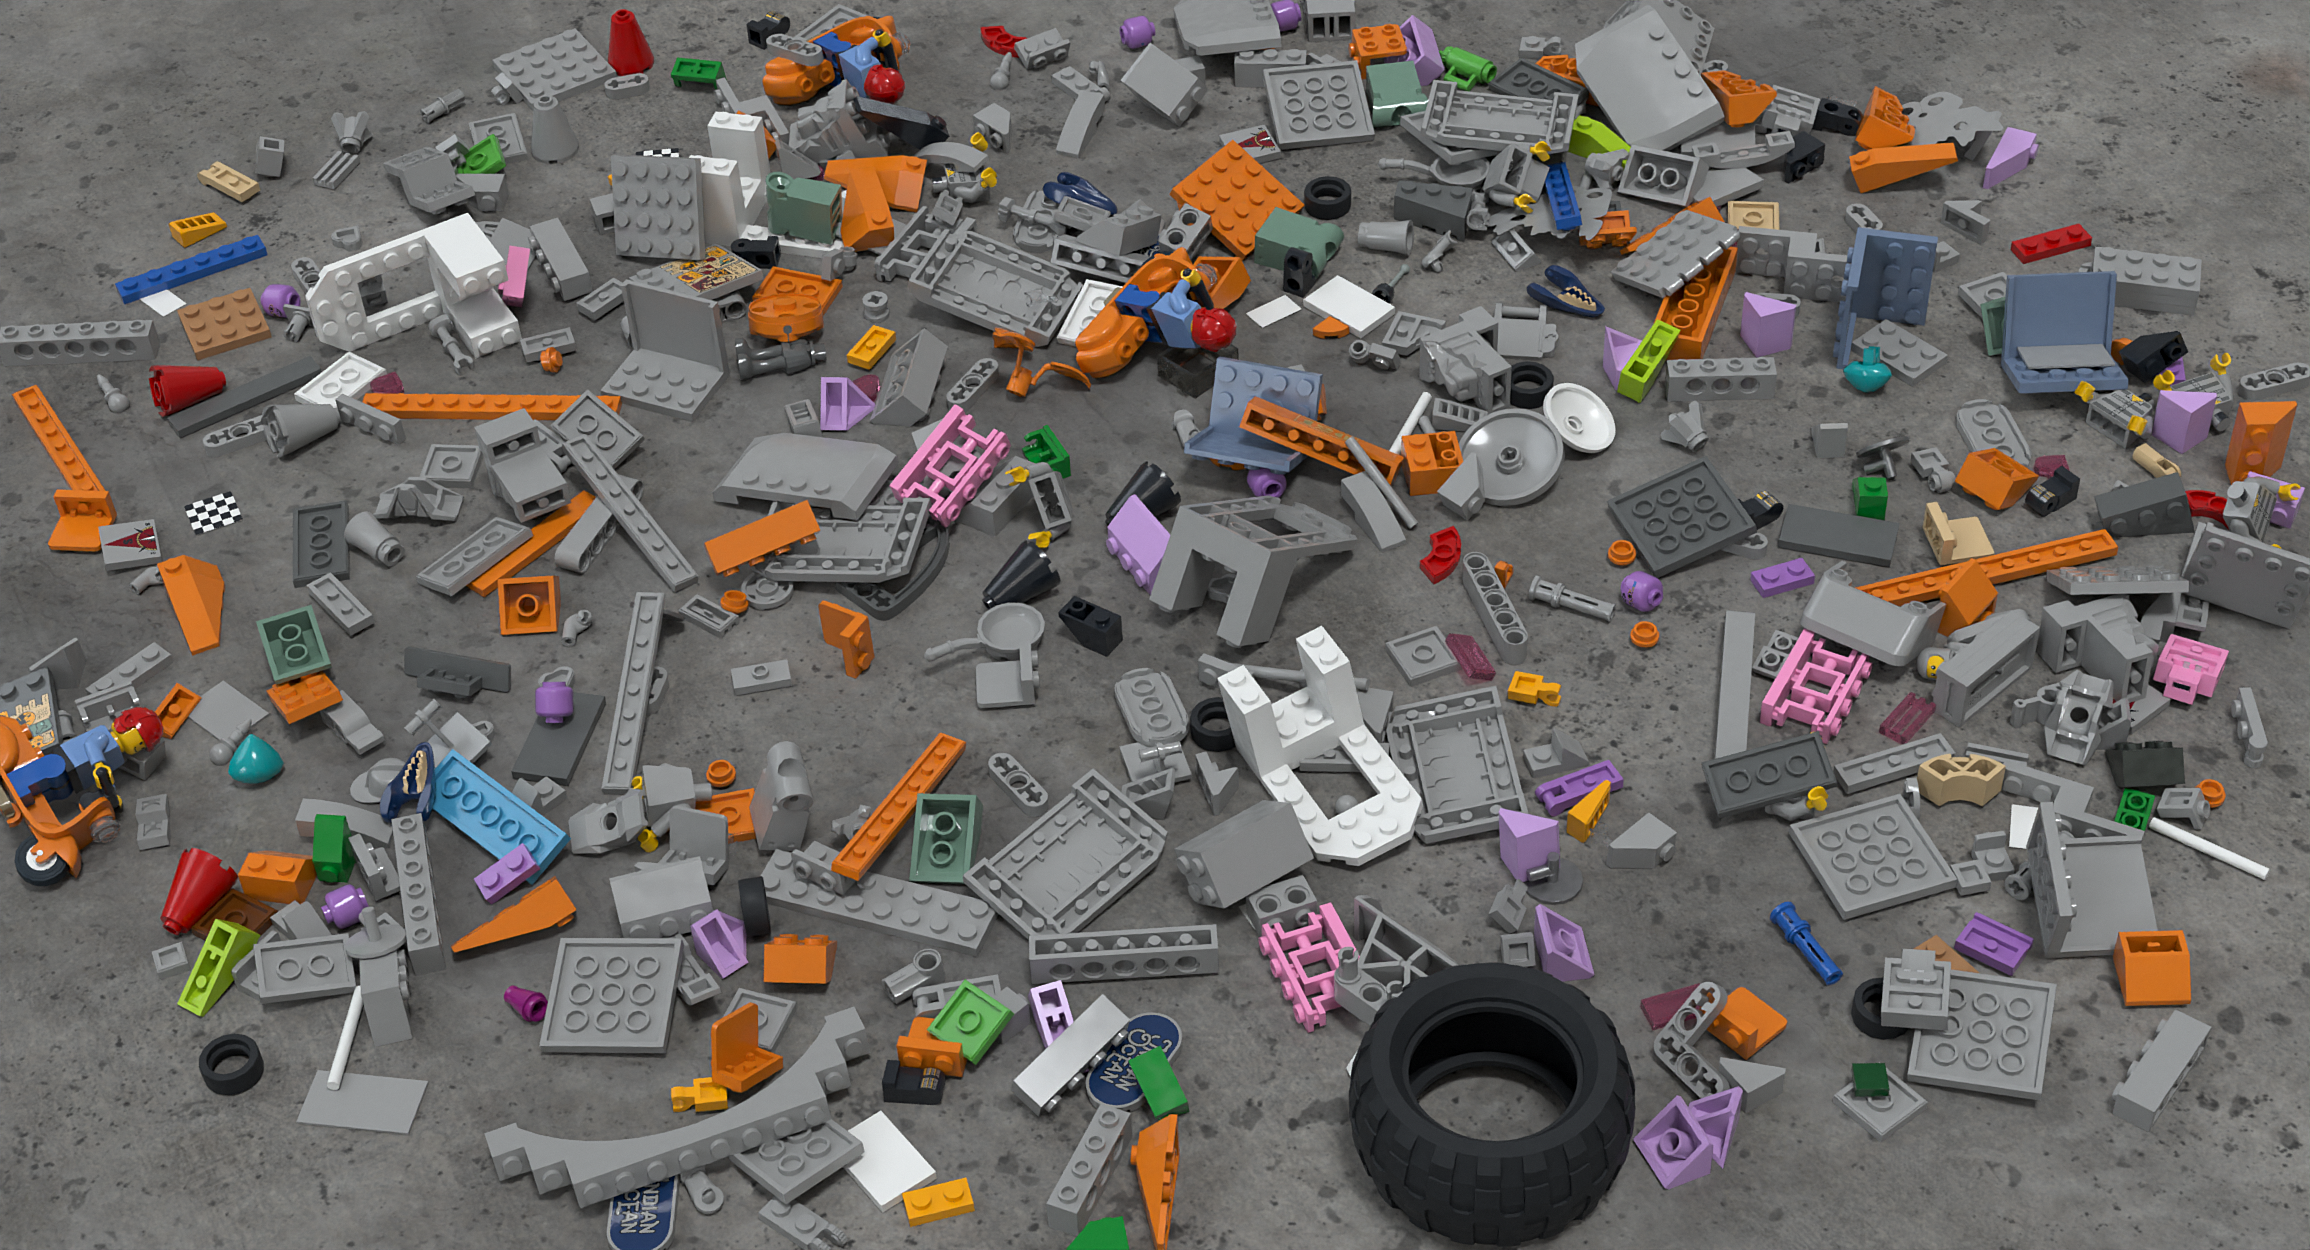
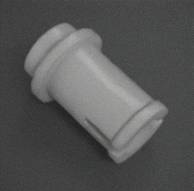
(65, 723)

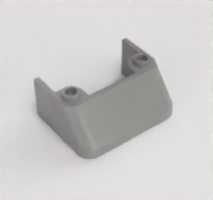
(1868, 622)

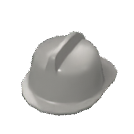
(372, 784)

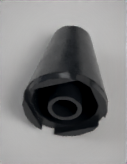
(1152, 489)
(1021, 577)

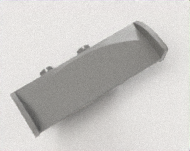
(1388, 960)

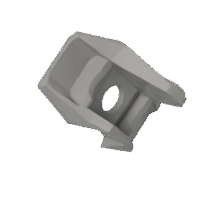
(419, 497)
(2074, 740)
(589, 826)

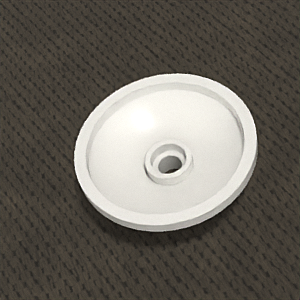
(1579, 417)

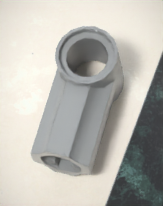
(923, 972)

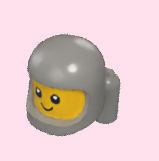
(1932, 657)

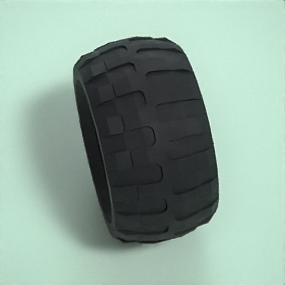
(1487, 1187)

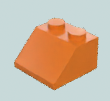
(1995, 478)
(529, 604)
(277, 876)

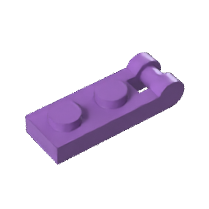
(1577, 786)

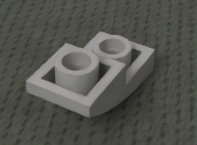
(1774, 654)

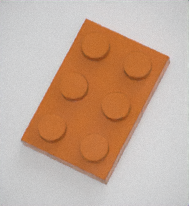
(304, 696)

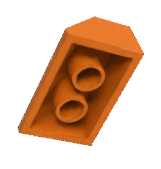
(2259, 438)

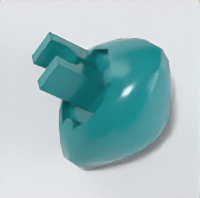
(1869, 373)
(255, 761)

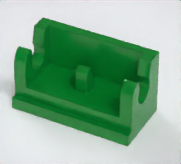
(697, 71)
(1047, 450)
(1159, 1084)

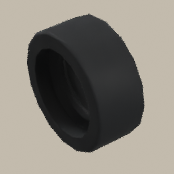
(1327, 208)
(1530, 372)
(1206, 738)
(754, 906)
(1866, 1021)
(239, 1080)

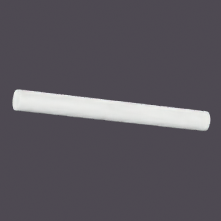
(1411, 421)
(2209, 848)
(345, 1040)

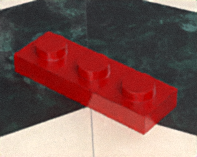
(2051, 243)

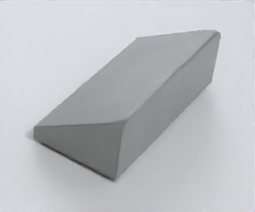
(1515, 250)

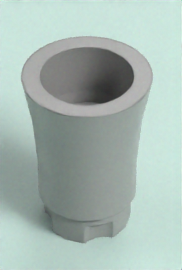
(1387, 236)
(371, 537)

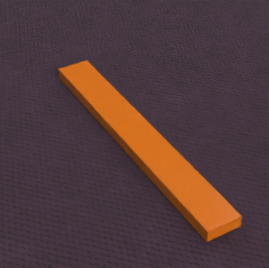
(56, 440)
(897, 807)

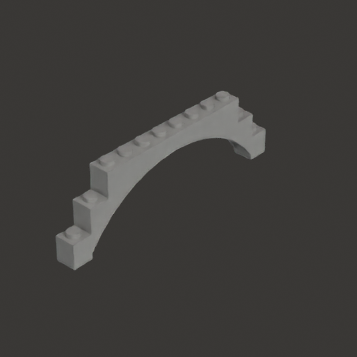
(619, 1166)

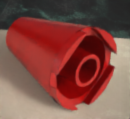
(627, 45)
(183, 386)
(195, 889)

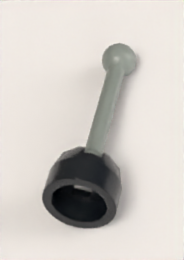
(1387, 289)

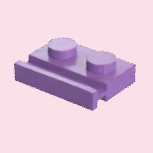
(1993, 944)

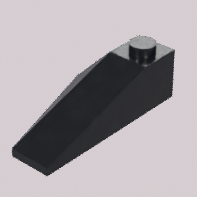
(909, 124)

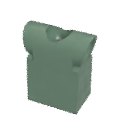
(1393, 92)
(803, 207)
(1288, 230)

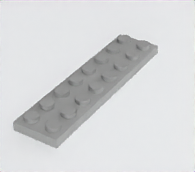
(885, 907)

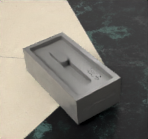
(2150, 279)
(1985, 668)

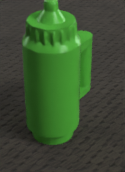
(1468, 65)

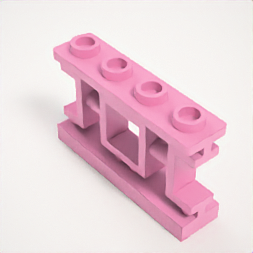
(935, 454)
(1798, 671)
(1294, 980)

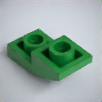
(2135, 809)

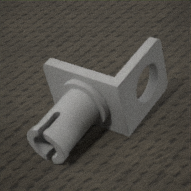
(298, 318)

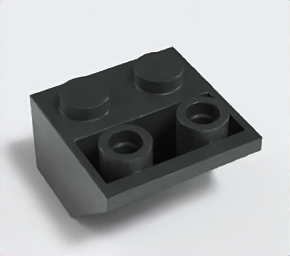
(2146, 766)

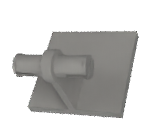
(455, 735)
(1146, 761)

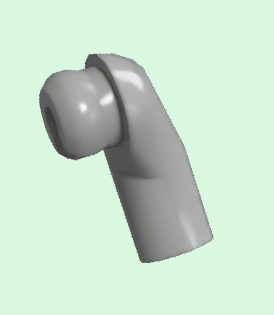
(1102, 76)
(149, 577)
(575, 625)

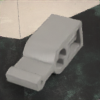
(2039, 707)
(351, 724)

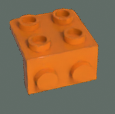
(1375, 43)
(1614, 230)
(80, 517)
(850, 633)
(1746, 1022)
(735, 1051)
(926, 1051)

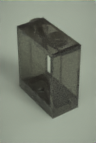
(1194, 385)

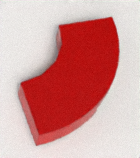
(999, 40)
(2206, 504)
(1444, 555)

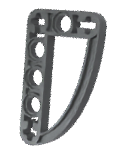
(893, 605)

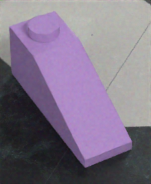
(2010, 156)
(1050, 1011)

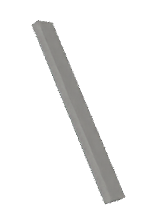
(630, 513)
(633, 693)

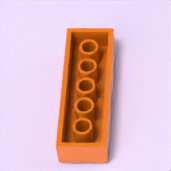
(1698, 306)

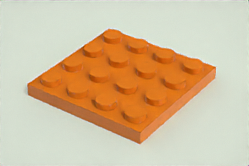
(1236, 196)

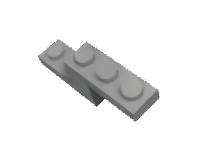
(757, 107)
(2068, 798)

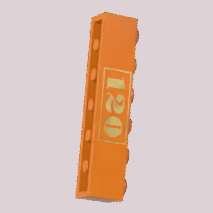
(1315, 439)

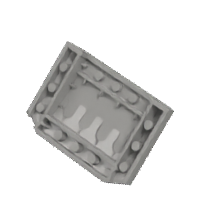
(1226, 25)
(1646, 82)
(1496, 119)
(988, 285)
(809, 468)
(849, 550)
(1457, 762)
(1045, 873)

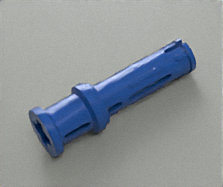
(1799, 933)

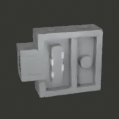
(1790, 112)
(1916, 991)

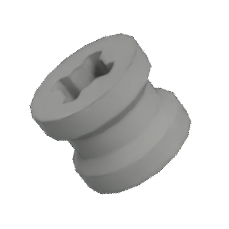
(876, 307)

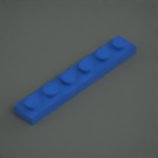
(1562, 197)
(191, 269)

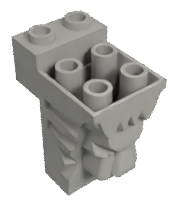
(835, 127)
(1468, 361)
(520, 467)
(2101, 639)

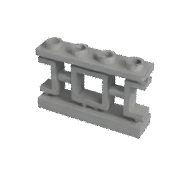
(922, 230)

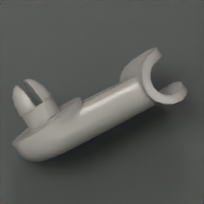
(1432, 258)
(1184, 423)
(703, 1192)

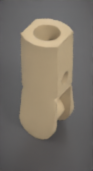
(2154, 462)

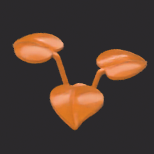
(1021, 377)

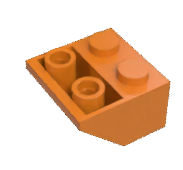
(1429, 460)
(1967, 598)
(799, 960)
(2153, 967)

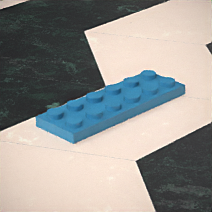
(493, 813)

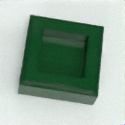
(1870, 1079)

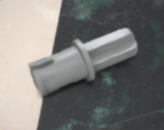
(442, 105)

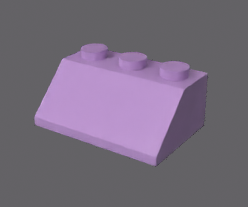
(1420, 49)
(1138, 541)

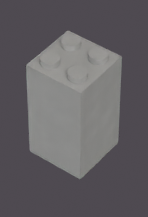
(1243, 854)

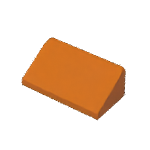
(176, 709)

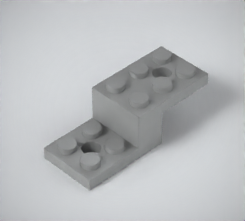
(429, 180)
(1795, 259)

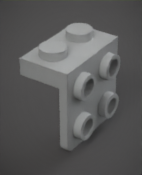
(1008, 681)
(702, 835)

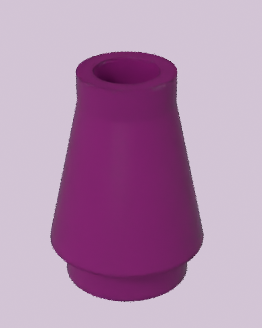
(527, 1003)

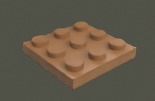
(224, 323)

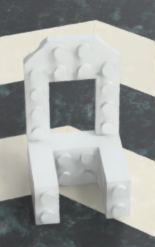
(737, 186)
(463, 276)
(1303, 727)

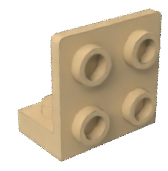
(1955, 539)

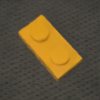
(871, 347)
(938, 1202)

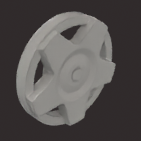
(766, 592)

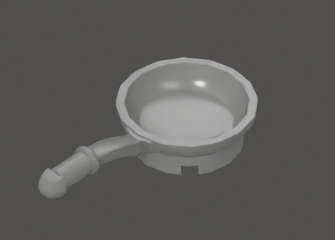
(1467, 174)
(999, 632)

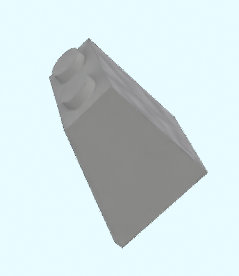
(1164, 85)

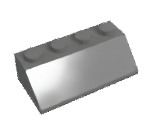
(910, 381)

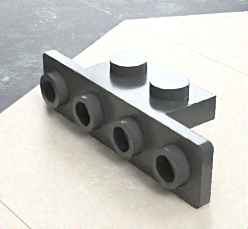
(455, 673)

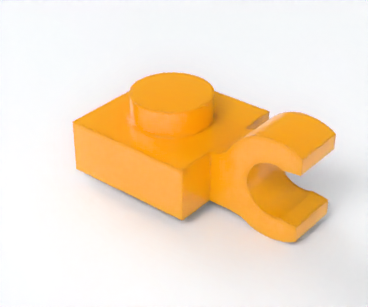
(1530, 687)
(704, 1095)

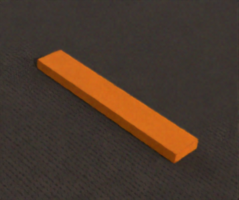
(544, 537)

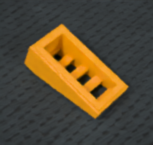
(196, 228)
(1588, 812)

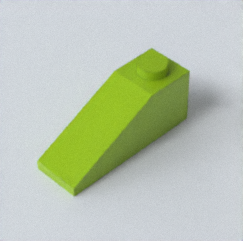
(1594, 137)
(1647, 361)
(212, 972)

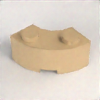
(1960, 778)

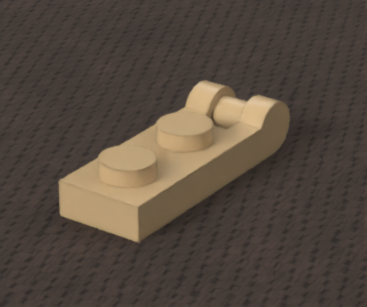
(229, 181)

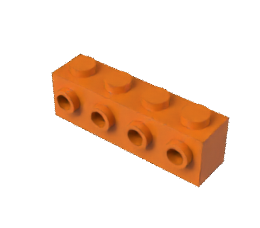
(761, 538)

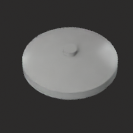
(1517, 453)

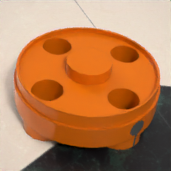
(785, 316)

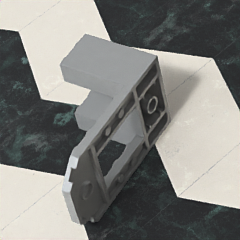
(1259, 558)

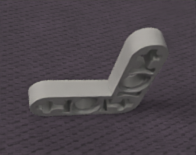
(1684, 1040)

